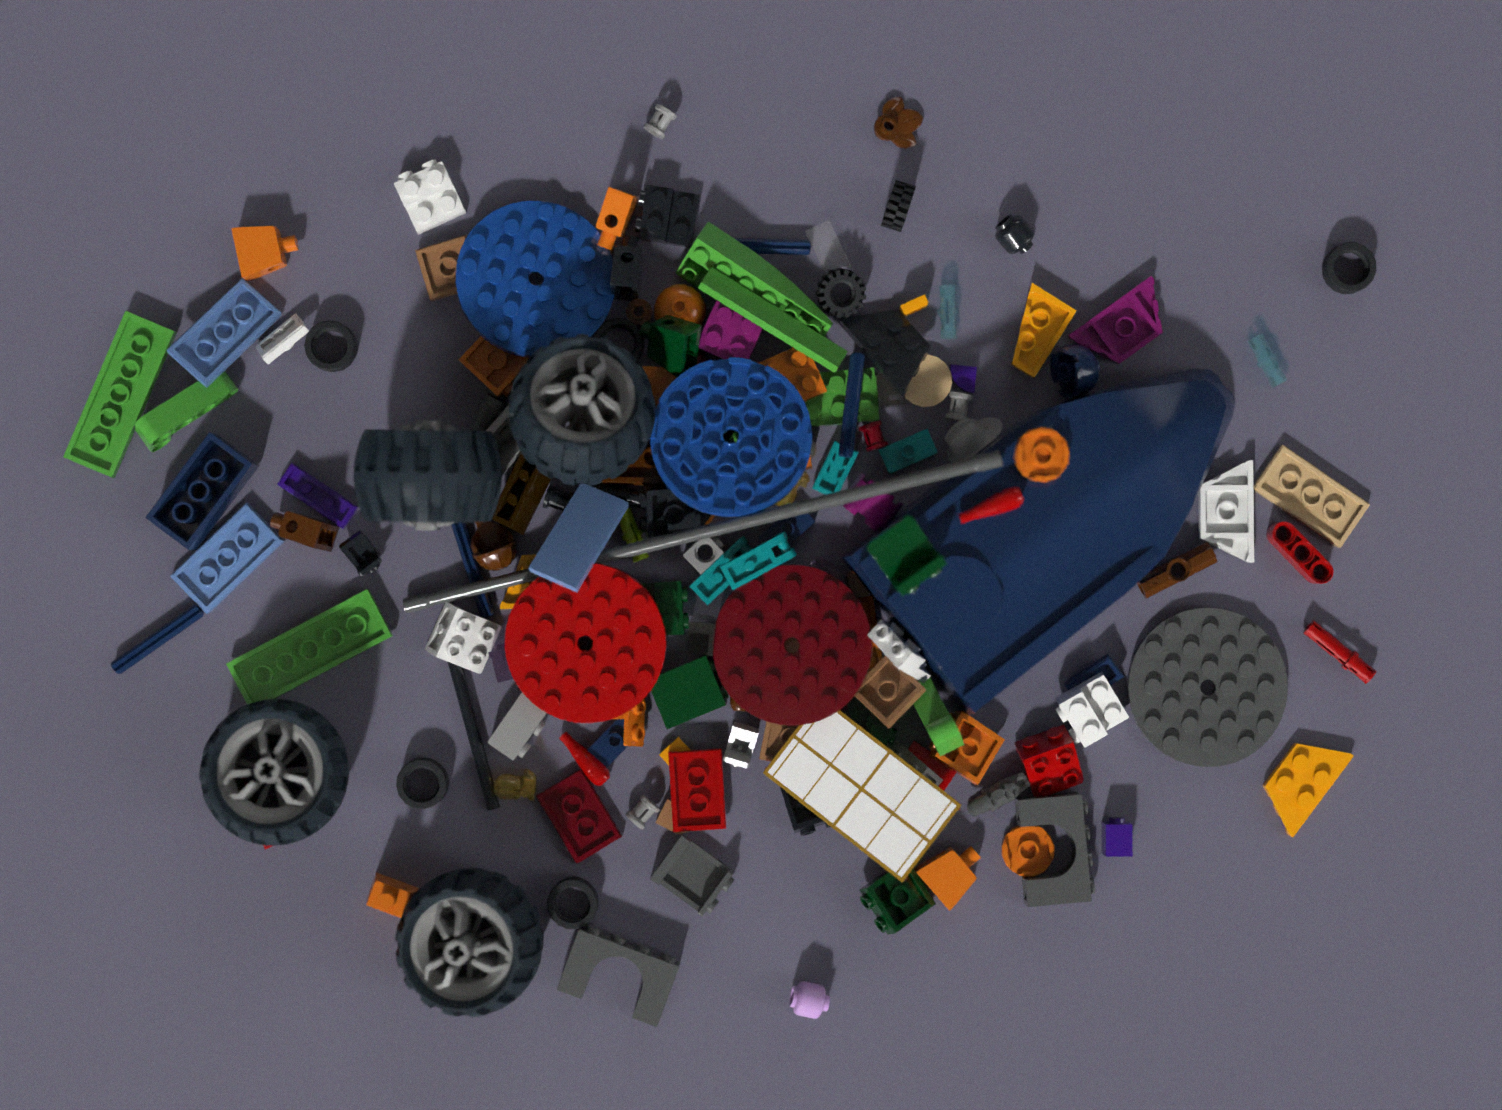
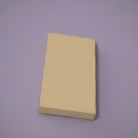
(1310, 496)

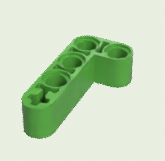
(182, 409)
(937, 720)

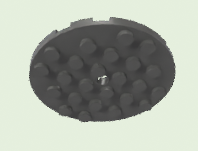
(1246, 693)

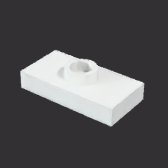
(282, 338)

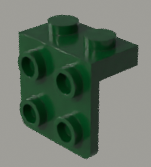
(906, 555)

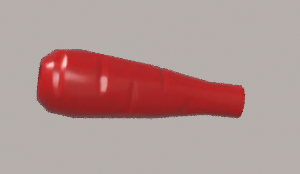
(996, 504)
(591, 766)

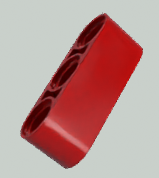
(1311, 558)

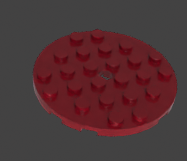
(831, 652)

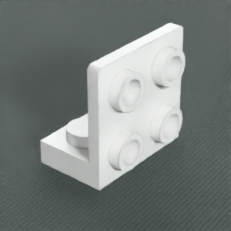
(463, 638)

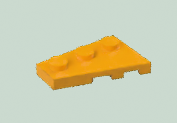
(1040, 329)

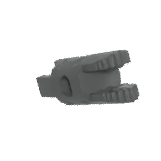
(999, 794)

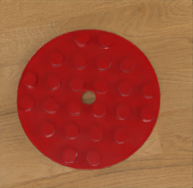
(580, 682)

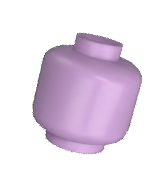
(809, 999)

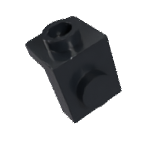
(361, 553)

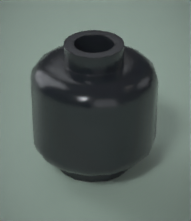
(1014, 234)

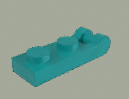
(757, 561)
(713, 581)

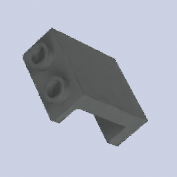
(693, 875)

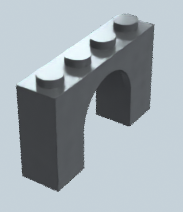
(1073, 881)
(656, 970)

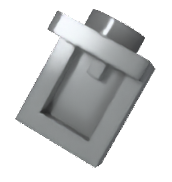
(740, 745)

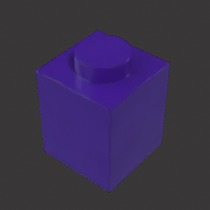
(1117, 838)

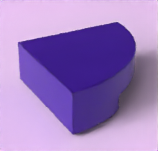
(964, 377)

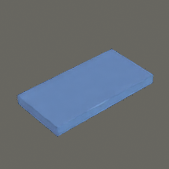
(224, 332)
(578, 537)
(227, 558)

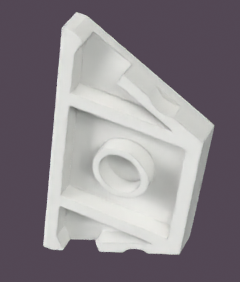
(1228, 511)

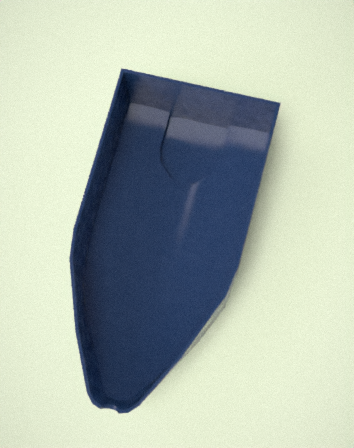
(1074, 545)

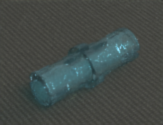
(948, 330)
(1267, 360)

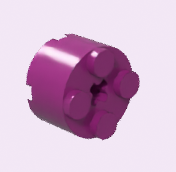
(877, 509)

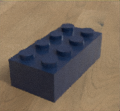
(202, 491)

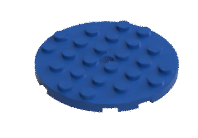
(525, 241)
(724, 475)

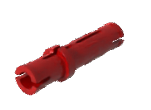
(1348, 659)

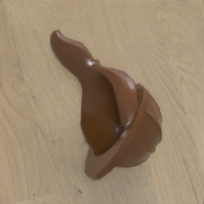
(493, 546)

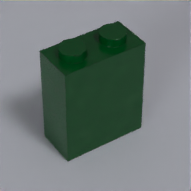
(688, 692)

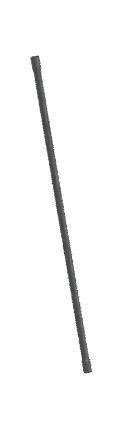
(978, 463)

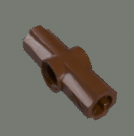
(1191, 563)

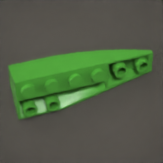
(741, 264)

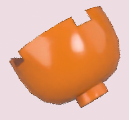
(681, 302)

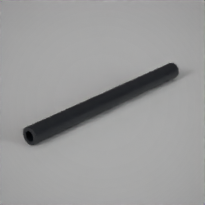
(474, 736)

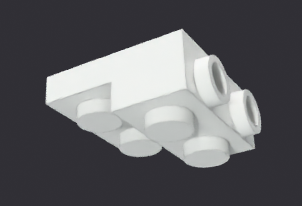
(429, 196)
(901, 652)
(1091, 709)

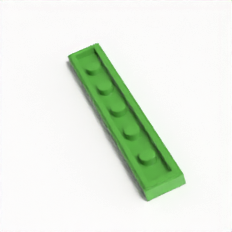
(772, 319)

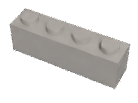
(517, 728)

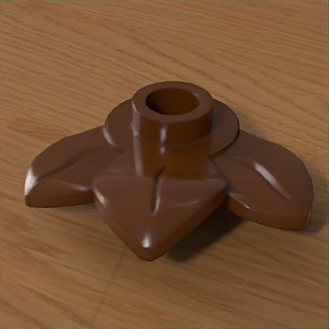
(901, 121)

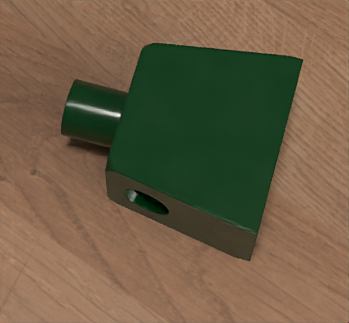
(672, 343)

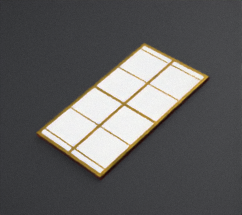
(863, 791)

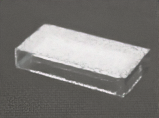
(827, 247)

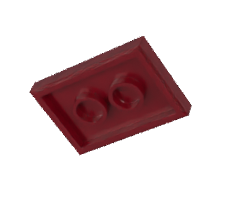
(579, 816)

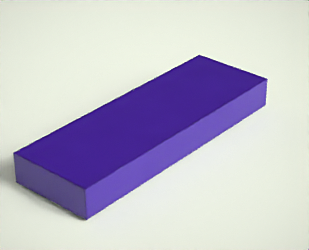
(317, 495)

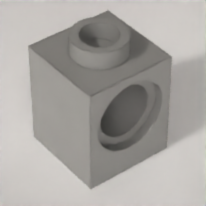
(699, 564)

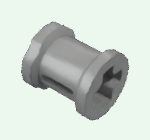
(659, 121)
(958, 406)
(642, 812)

